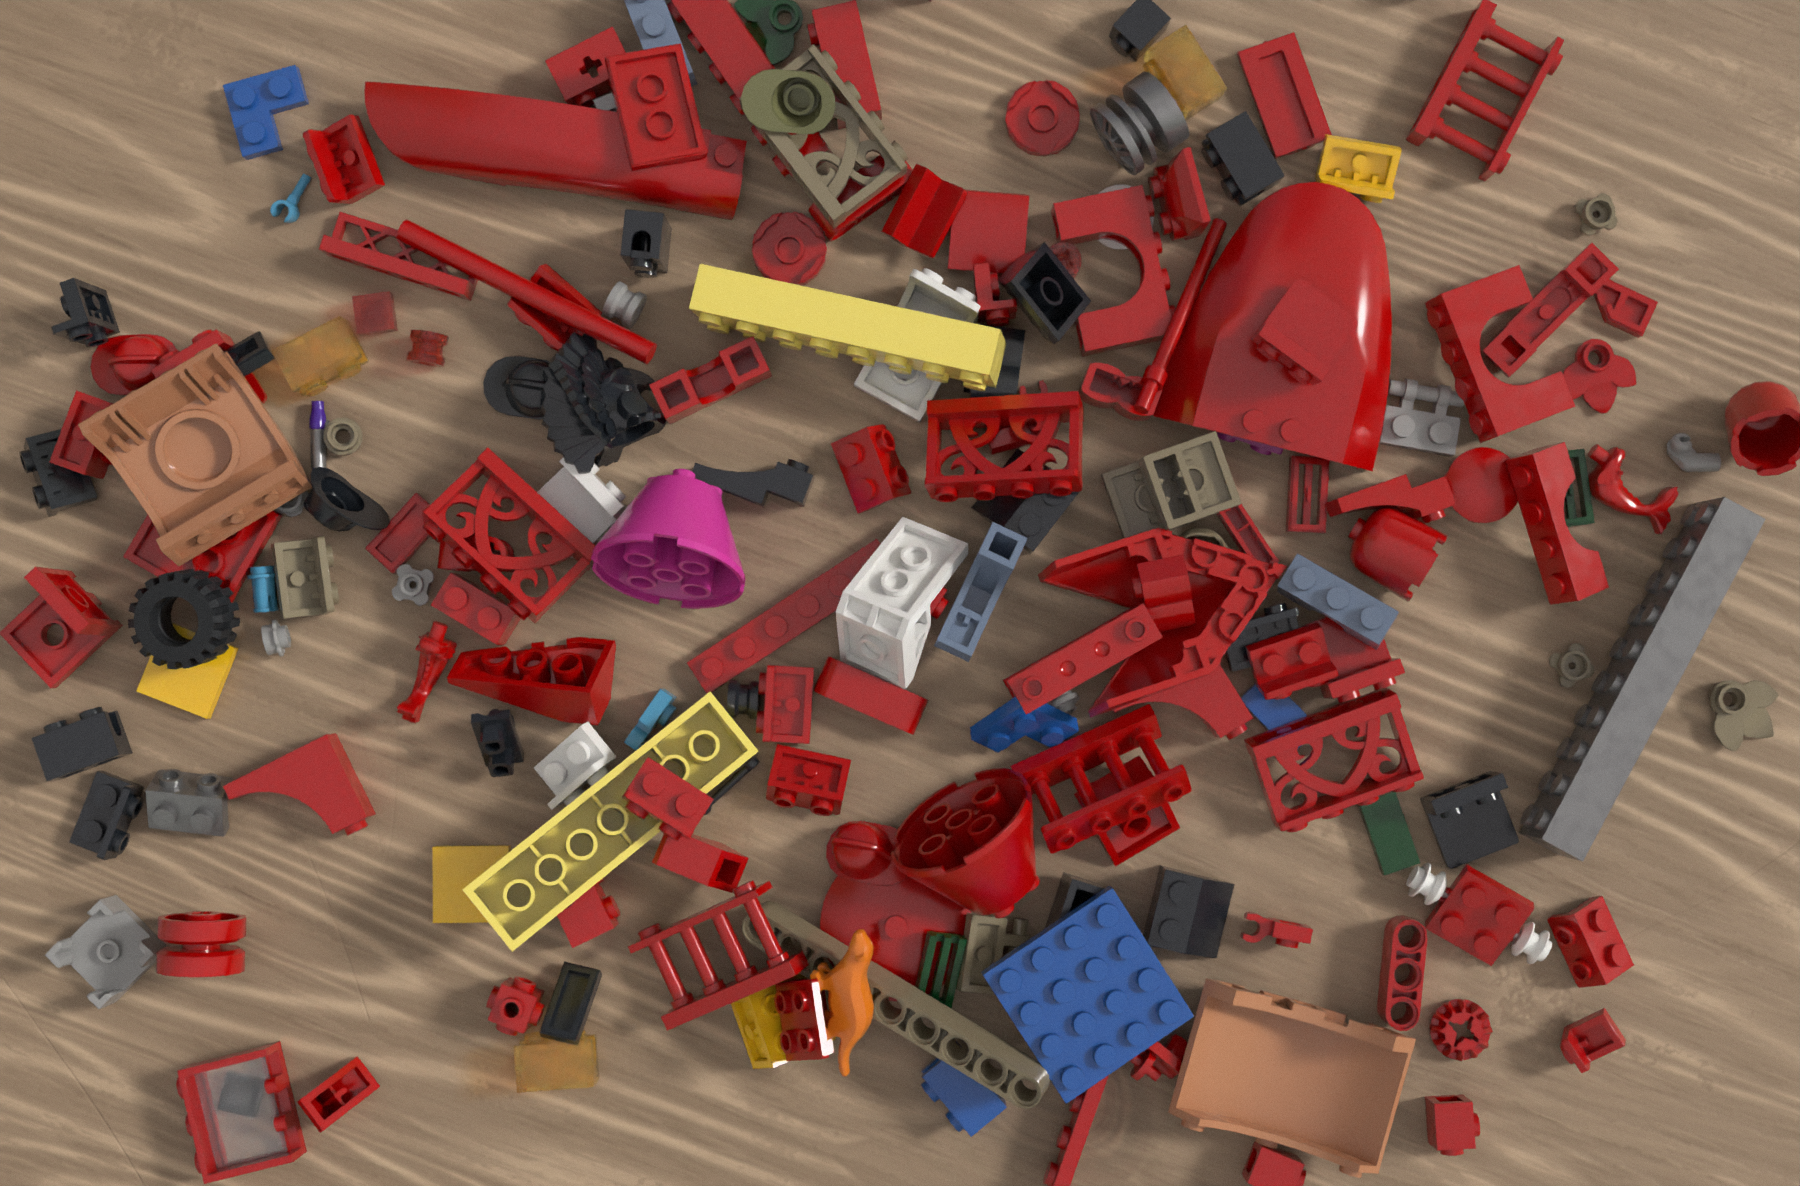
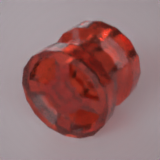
(1071, 254)
(427, 348)

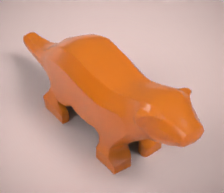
(848, 996)

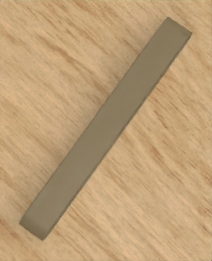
(915, 1006)

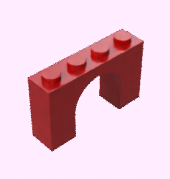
(1125, 219)
(1459, 321)

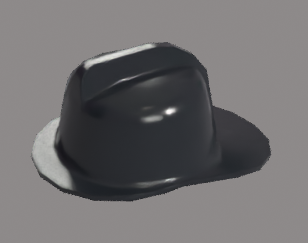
(516, 385)
(340, 504)

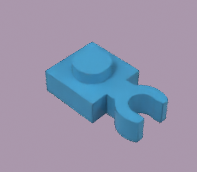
(658, 711)

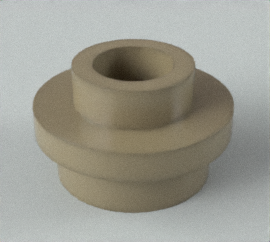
(338, 425)

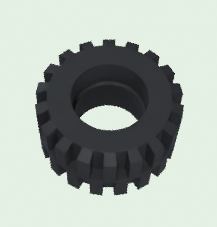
(154, 622)

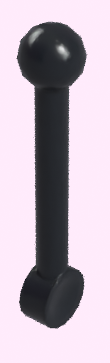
(734, 780)

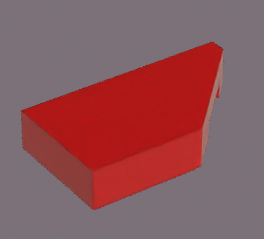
(1624, 308)

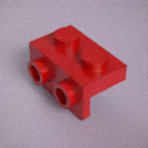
(344, 161)
(553, 331)
(871, 467)
(787, 704)
(1591, 943)

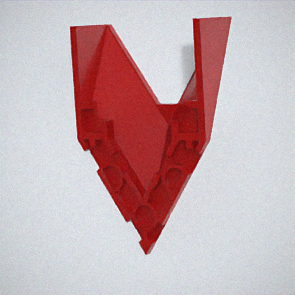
(1224, 592)

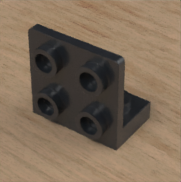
(1470, 819)

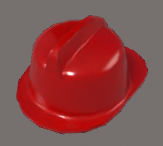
(127, 362)
(863, 853)

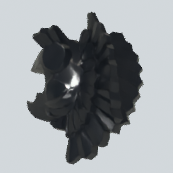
(594, 405)

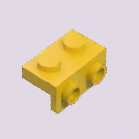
(1359, 167)

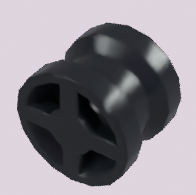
(743, 699)

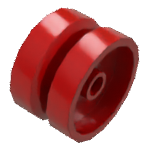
(201, 944)

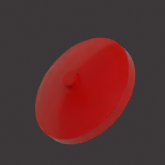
(894, 920)

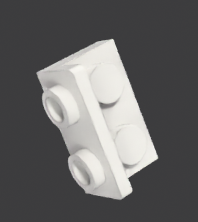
(574, 763)

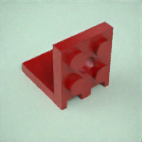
(71, 607)

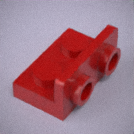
(992, 310)
(1291, 662)
(807, 780)
(667, 799)

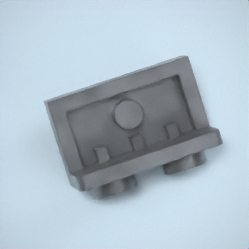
(188, 802)

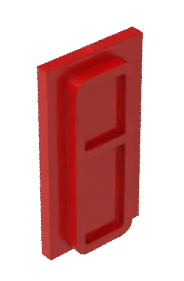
(1284, 95)

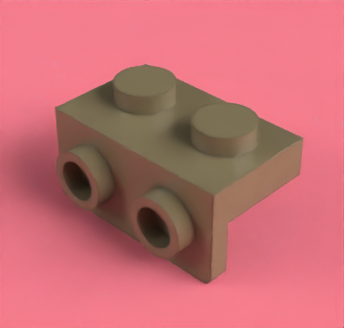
(304, 578)

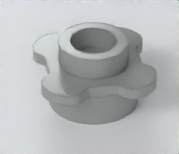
(423, 584)

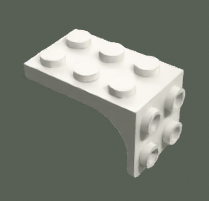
(911, 392)

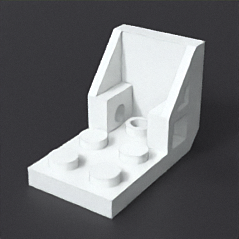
(888, 602)

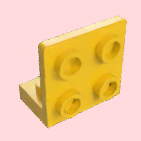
(761, 1027)

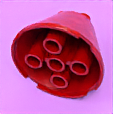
(973, 842)

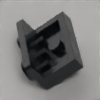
(1275, 622)

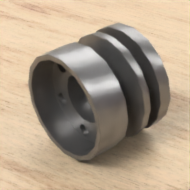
(1144, 120)

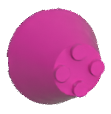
(672, 545)

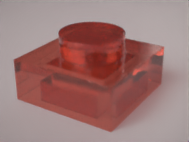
(374, 313)

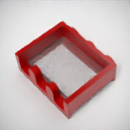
(241, 1113)

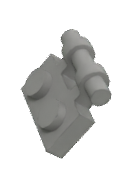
(1421, 429)

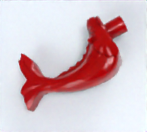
(1609, 490)
(433, 658)

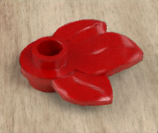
(1598, 382)

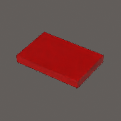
(656, 107)

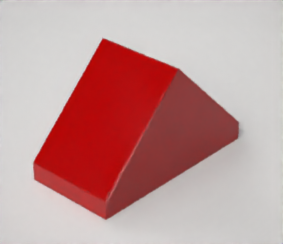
(338, 1094)

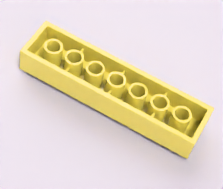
(848, 326)
(597, 830)

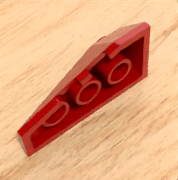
(554, 681)

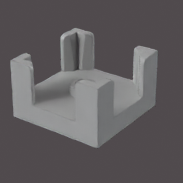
(109, 950)

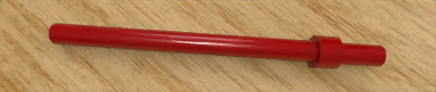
(1156, 374)

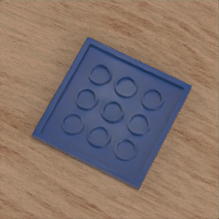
(1087, 994)

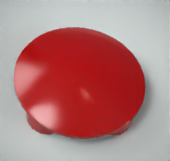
(1481, 485)

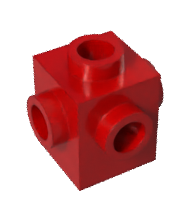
(527, 998)

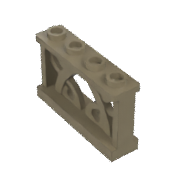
(826, 188)

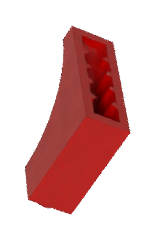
(1210, 700)
(319, 778)

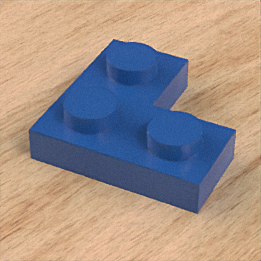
(254, 103)
(1011, 723)

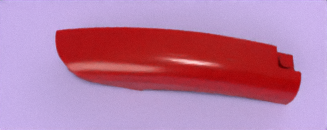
(545, 147)

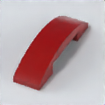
(1549, 309)

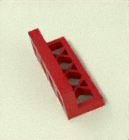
(392, 265)

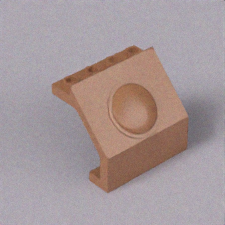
(198, 453)

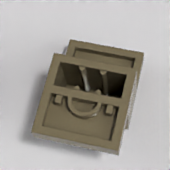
(1172, 487)

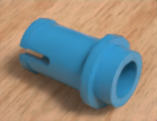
(263, 589)

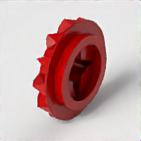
(1458, 1012)

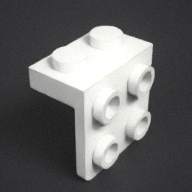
(584, 500)

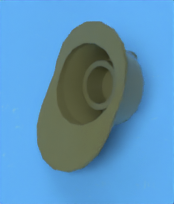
(788, 101)

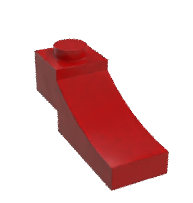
(1420, 501)

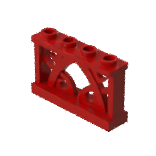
(1015, 479)
(506, 484)
(1283, 745)

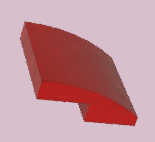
(989, 230)

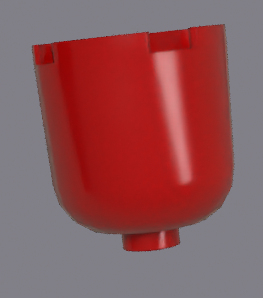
(1764, 428)
(1394, 550)

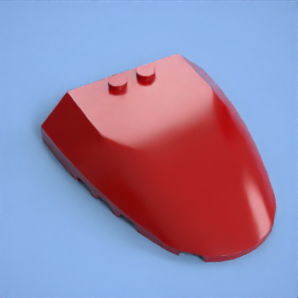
(1233, 389)

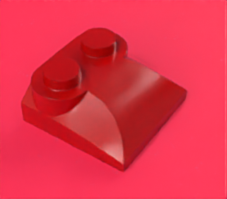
(1180, 197)

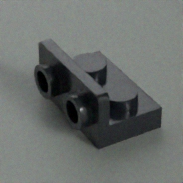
(89, 312)
(56, 485)
(107, 815)

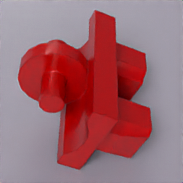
(1164, 1058)

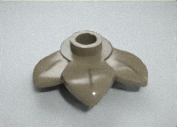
(1745, 714)

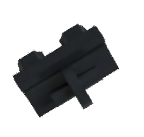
(498, 741)

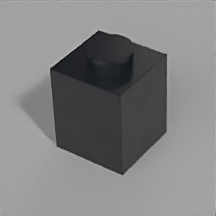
(1138, 28)

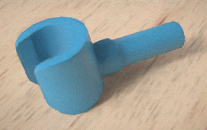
(292, 201)

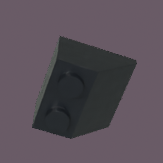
(1045, 292)
(1026, 516)
(1187, 912)

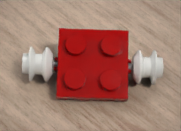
(1479, 914)

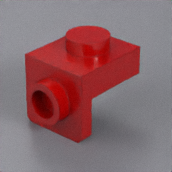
(1590, 1039)

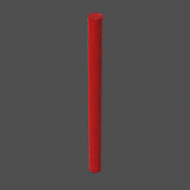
(526, 291)

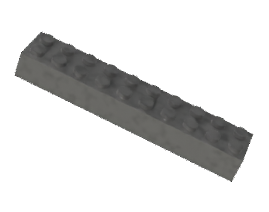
(1640, 676)

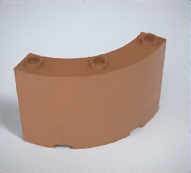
(1291, 1076)

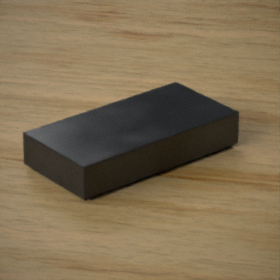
(570, 1003)

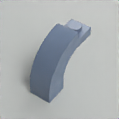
(980, 591)

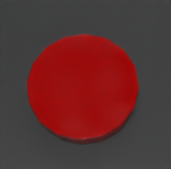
(1042, 118)
(789, 248)

